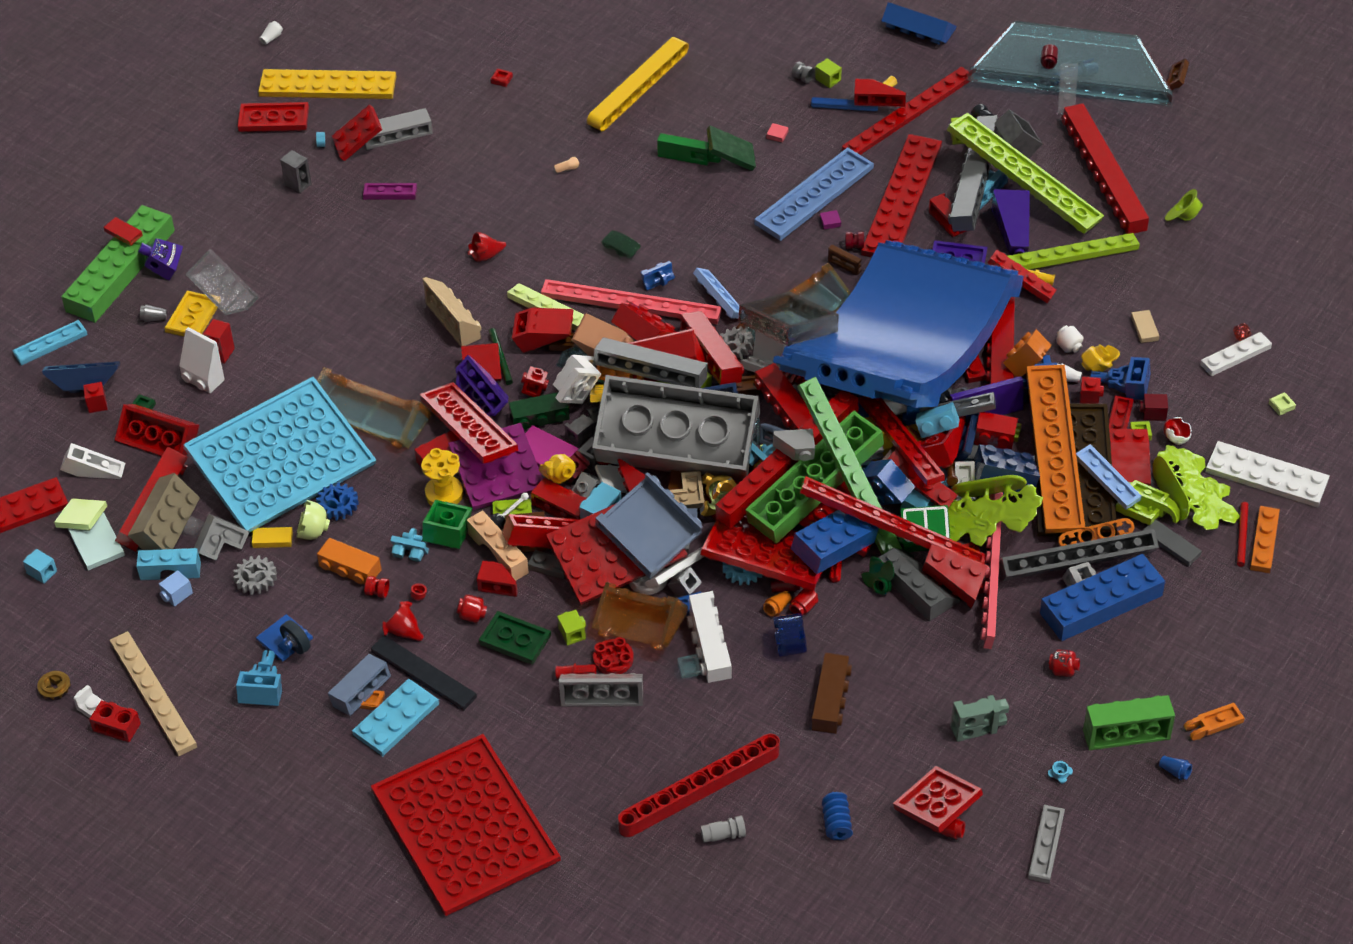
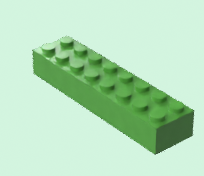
(115, 266)
(784, 506)

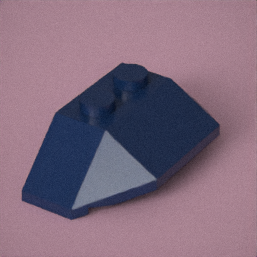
(73, 377)

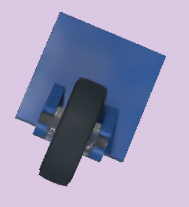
(285, 638)

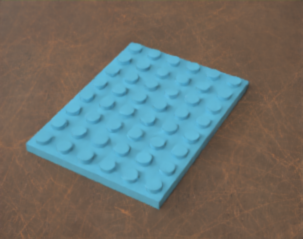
(279, 454)

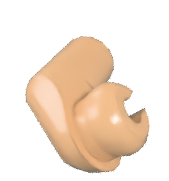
(570, 164)

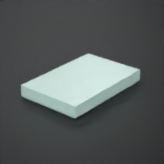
(98, 544)

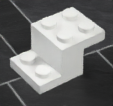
(576, 379)

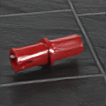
(575, 669)

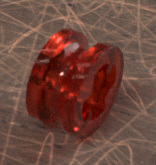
(1242, 331)

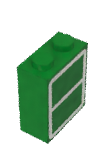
(931, 517)

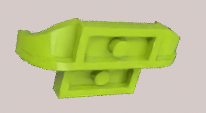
(1152, 504)

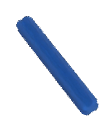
(833, 103)

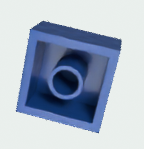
(888, 482)

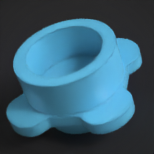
(1060, 766)

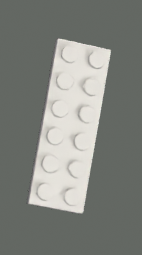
(1267, 474)

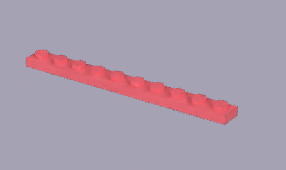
(613, 299)
(991, 584)

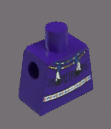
(161, 257)

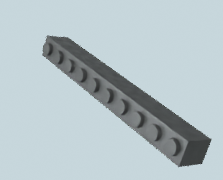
(971, 185)

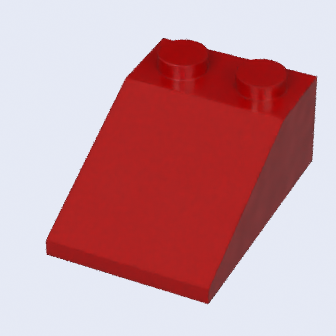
(1131, 454)

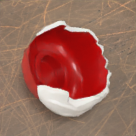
(1177, 430)

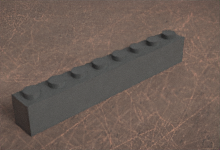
(1076, 554)

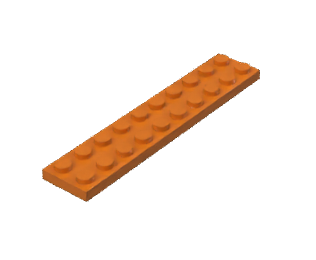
(1055, 448)

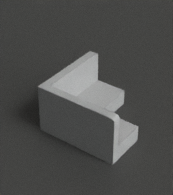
(216, 533)

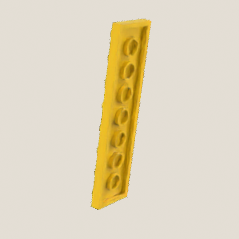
(327, 84)

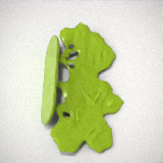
(1201, 491)
(981, 516)

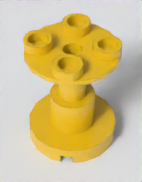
(440, 468)

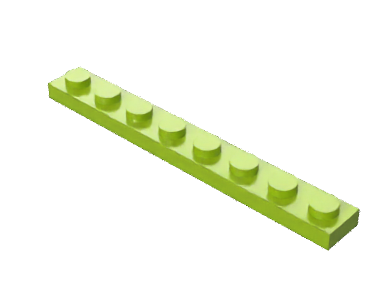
(1076, 251)

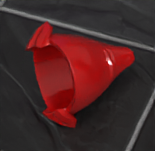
(484, 247)
(403, 623)

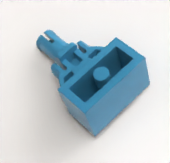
(260, 685)

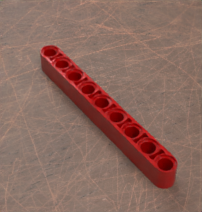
(728, 767)

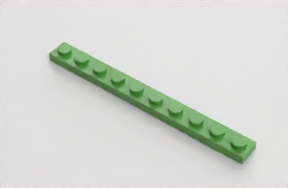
(843, 454)

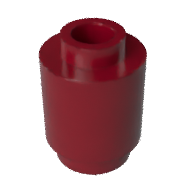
(1049, 56)

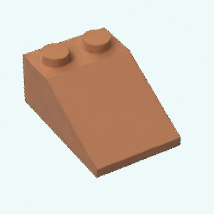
(591, 332)

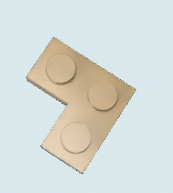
(692, 490)

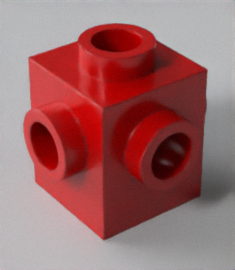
(534, 382)

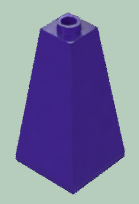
(1012, 218)

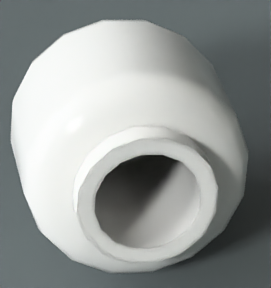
(1069, 339)

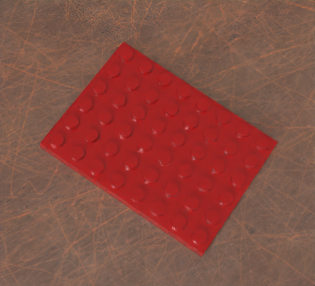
(465, 824)

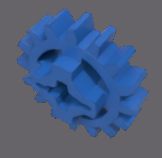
(338, 500)

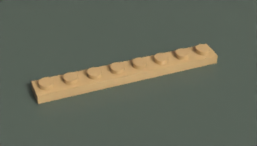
(153, 694)

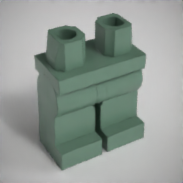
(978, 717)

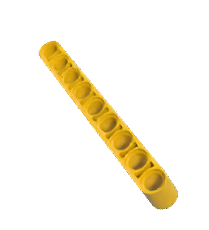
(637, 84)

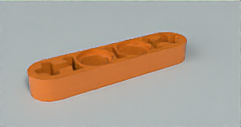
(1095, 531)

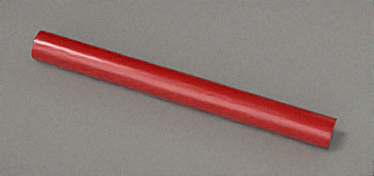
(1242, 534)

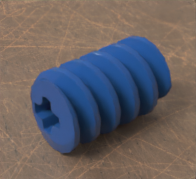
(837, 816)

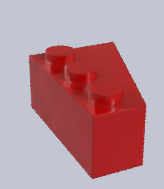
(955, 572)

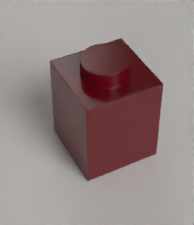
(1154, 407)

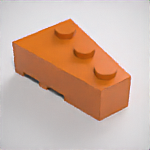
(1026, 352)

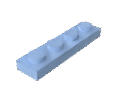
(716, 290)
(1108, 476)

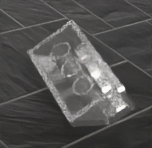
(222, 284)

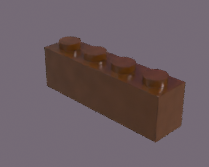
(831, 692)

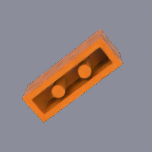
(348, 561)

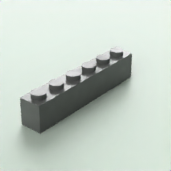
(650, 363)

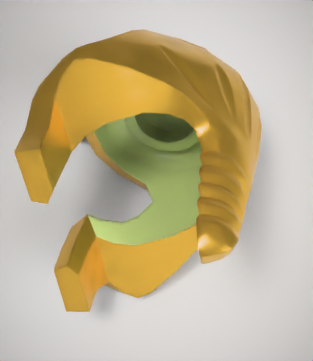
(716, 489)

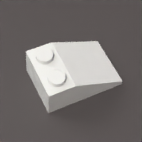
(201, 361)

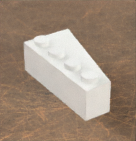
(709, 637)

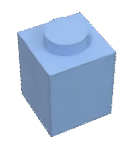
(175, 588)

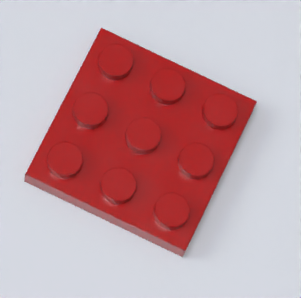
(937, 799)

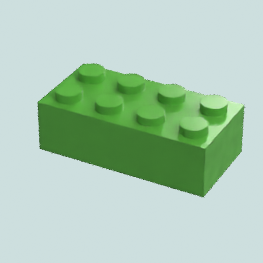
(1128, 722)

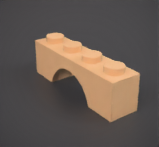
(486, 532)

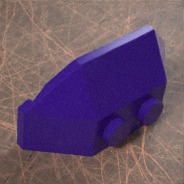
(480, 386)

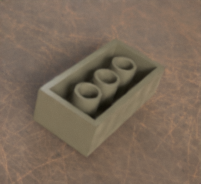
(164, 514)

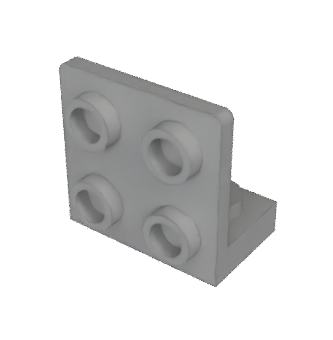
(764, 352)

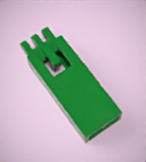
(685, 149)

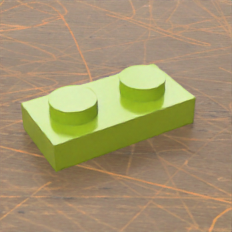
(502, 505)

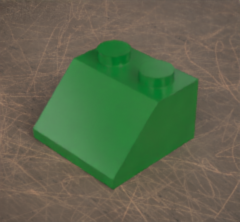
(446, 524)

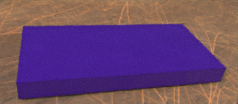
(1007, 395)

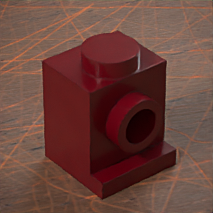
(581, 465)

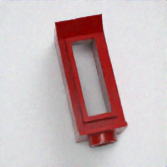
(940, 209)

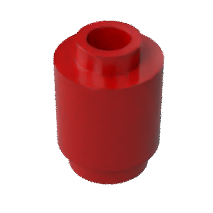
(804, 602)

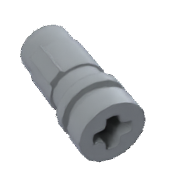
(722, 830)

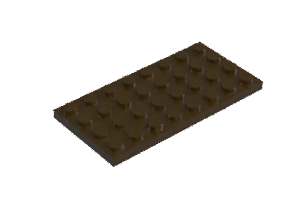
(1089, 427)

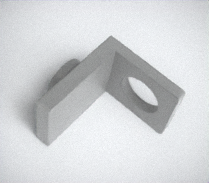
(585, 484)

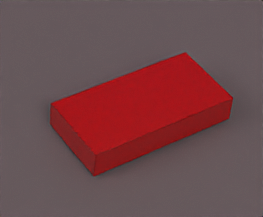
(123, 231)

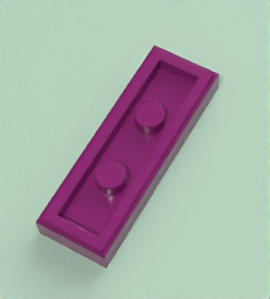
(390, 191)

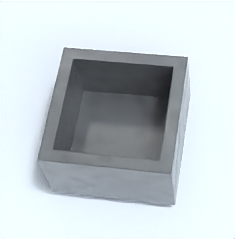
(1018, 133)

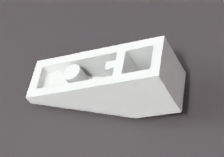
(91, 464)

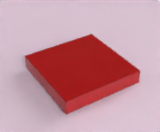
(485, 355)

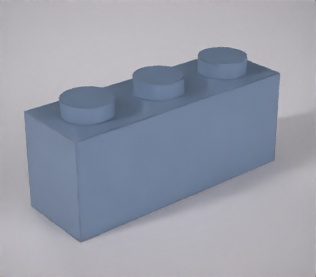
(359, 684)

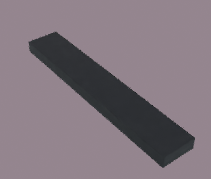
(424, 672)

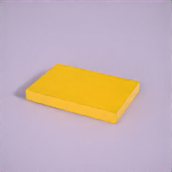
(193, 312)

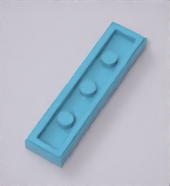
(49, 342)

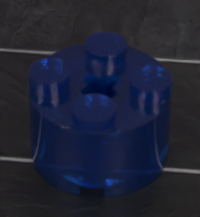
(790, 634)

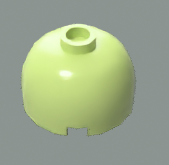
(312, 521)

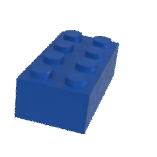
(832, 540)

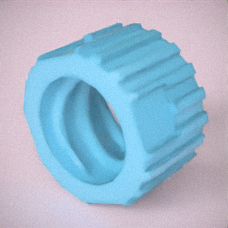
(320, 137)

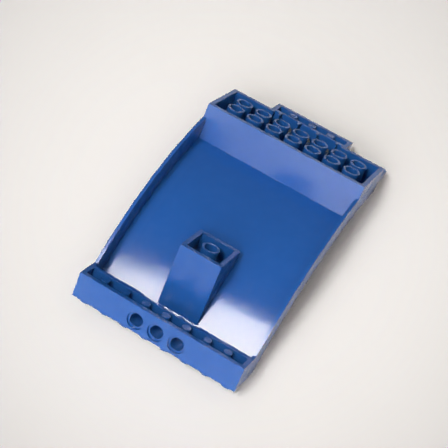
(907, 326)

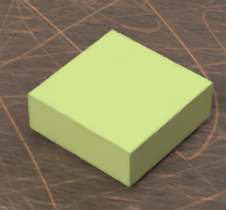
(1282, 403)

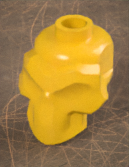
(1099, 357)
(558, 468)

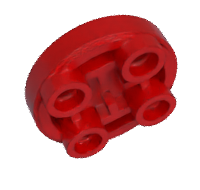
(613, 656)

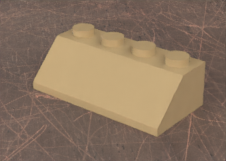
(451, 312)

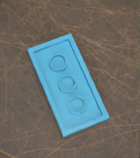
(395, 717)

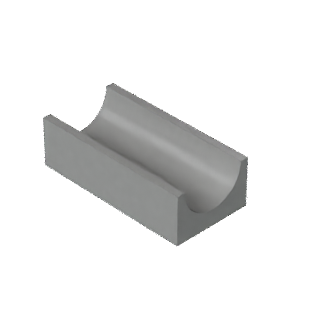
(675, 427)

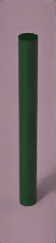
(503, 364)

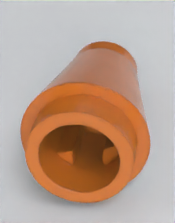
(774, 605)

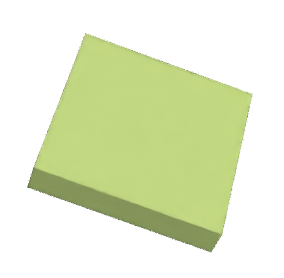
(80, 514)

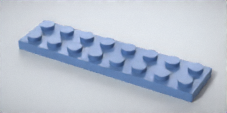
(813, 194)

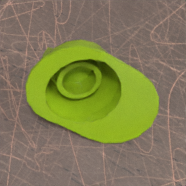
(1186, 208)

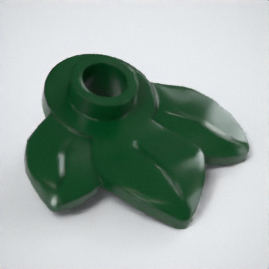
(879, 573)

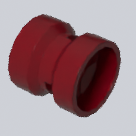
(854, 240)

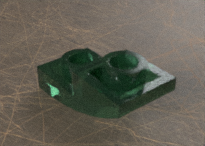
(621, 243)

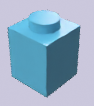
(40, 566)

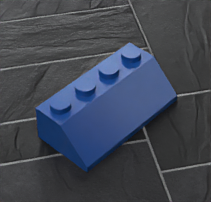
(917, 23)

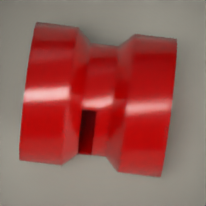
(377, 586)

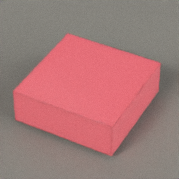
(777, 132)

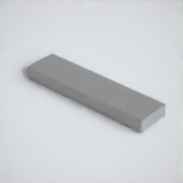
(1046, 844)

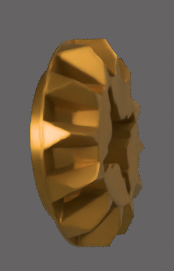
(58, 678)

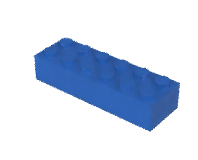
(1102, 597)

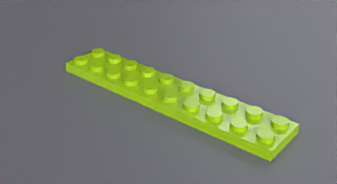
(1025, 173)

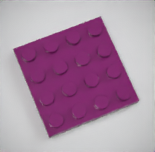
(501, 479)

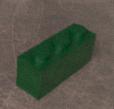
(538, 411)

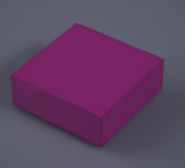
(830, 219)

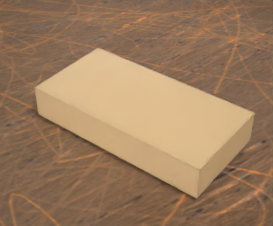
(1145, 326)

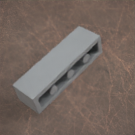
(402, 128)

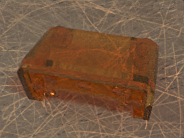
(638, 616)

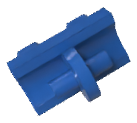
(658, 275)

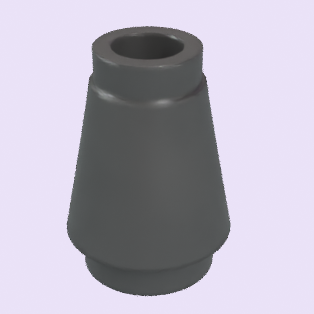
(152, 313)

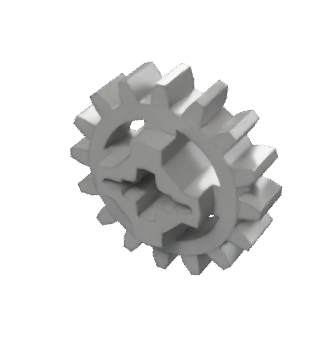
(739, 341)
(255, 575)

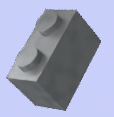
(295, 171)

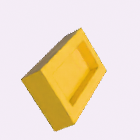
(272, 537)

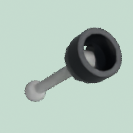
(499, 519)

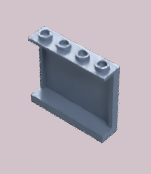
(649, 526)

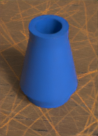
(1177, 767)

